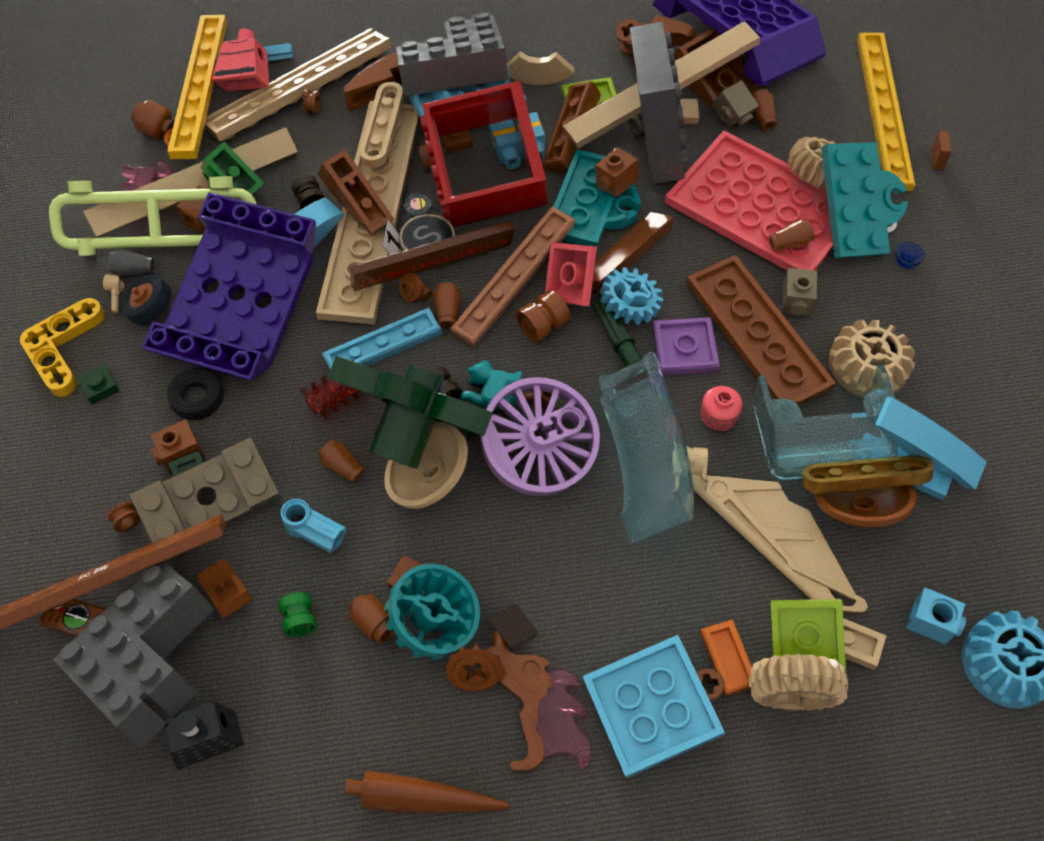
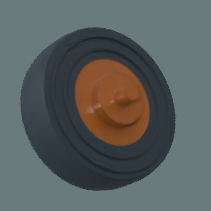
(146, 299)

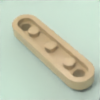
(381, 125)

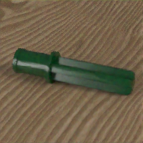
(623, 343)

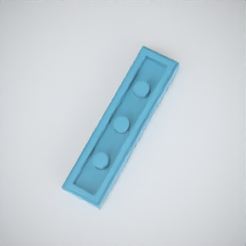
(387, 340)

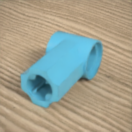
(313, 527)

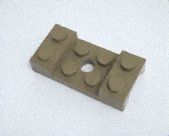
(235, 476)

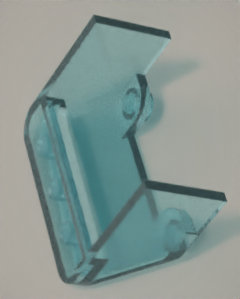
(799, 442)

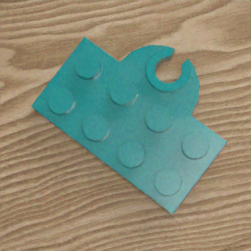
(860, 199)
(590, 205)

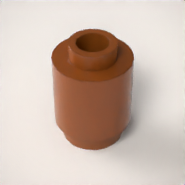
(369, 616)

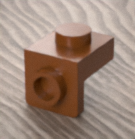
(224, 588)

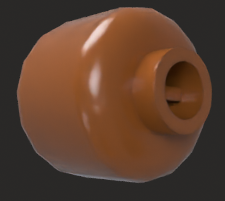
(152, 119)

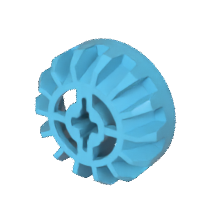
(1001, 669)

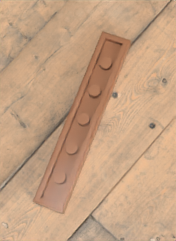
(512, 277)

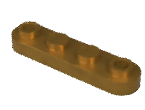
(867, 474)

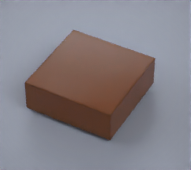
(940, 150)

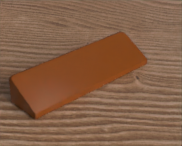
(561, 150)
(631, 247)

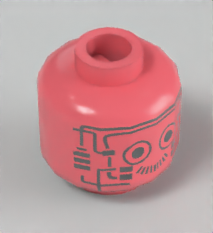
(721, 408)

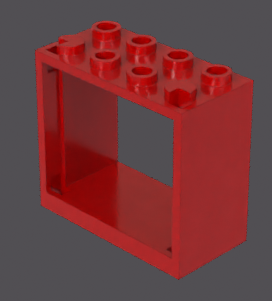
(474, 111)

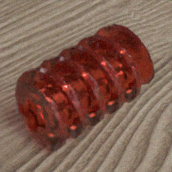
(327, 396)

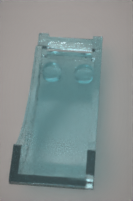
(649, 450)

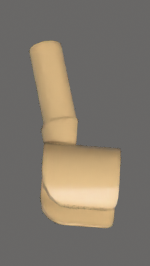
(116, 286)

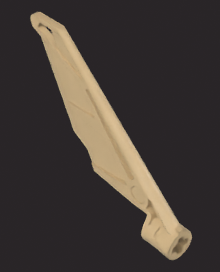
(777, 529)

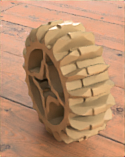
(807, 161)
(798, 682)

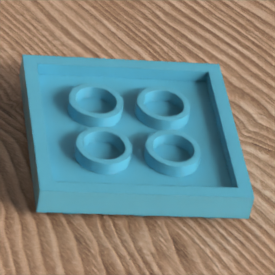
(653, 706)

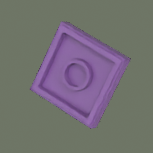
(686, 346)

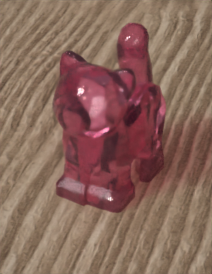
(144, 175)

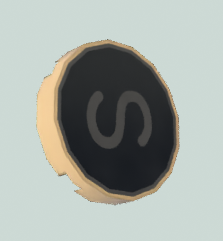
(424, 230)

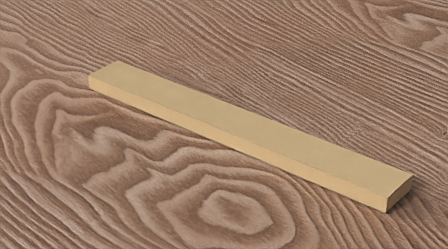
(689, 69)
(255, 154)

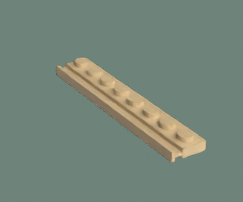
(291, 86)

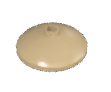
(437, 471)

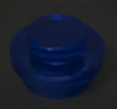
(909, 254)

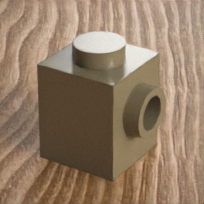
(735, 105)
(799, 292)

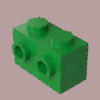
(226, 162)

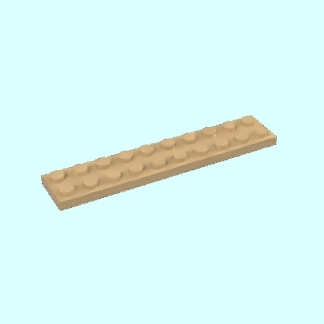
(354, 243)

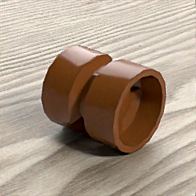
(542, 316)

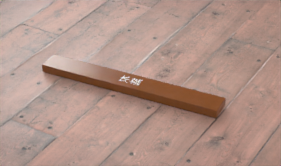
(111, 571)

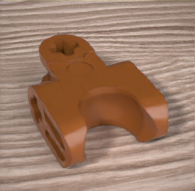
(680, 33)

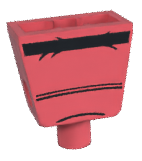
(242, 64)

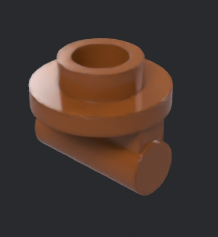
(413, 288)

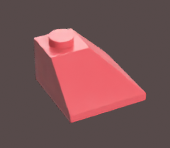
(571, 272)

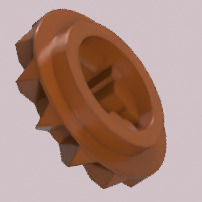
(477, 678)

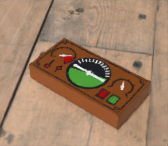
(70, 617)

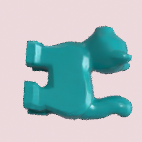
(493, 383)

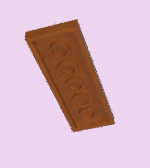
(760, 332)

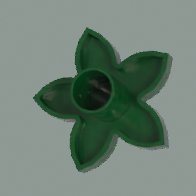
(410, 408)

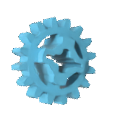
(631, 296)

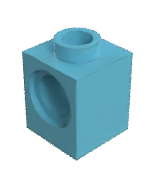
(924, 623)

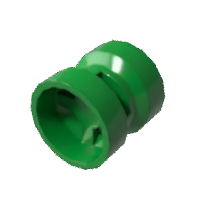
(297, 614)

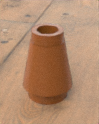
(765, 112)
(792, 236)
(447, 303)
(341, 461)

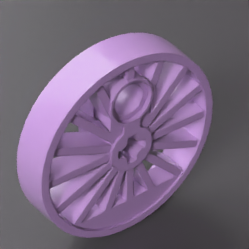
(556, 436)

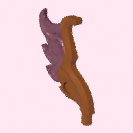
(546, 708)

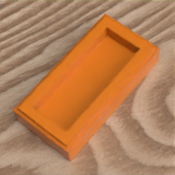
(727, 656)

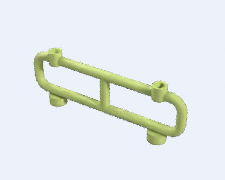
(81, 193)

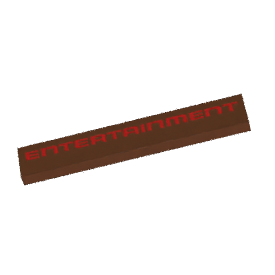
(431, 255)

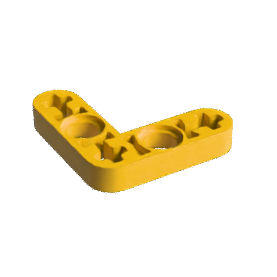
(48, 345)

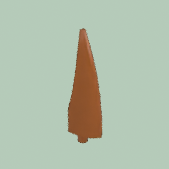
(416, 795)

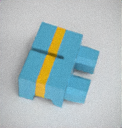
(507, 144)

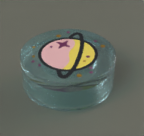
(417, 205)

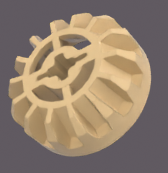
(855, 357)

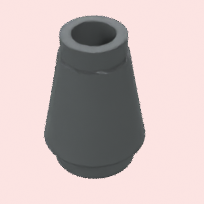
(129, 263)

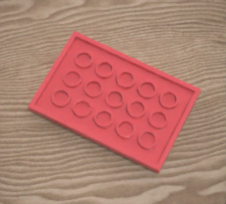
(751, 197)

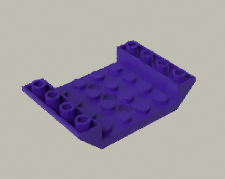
(786, 32)
(246, 250)

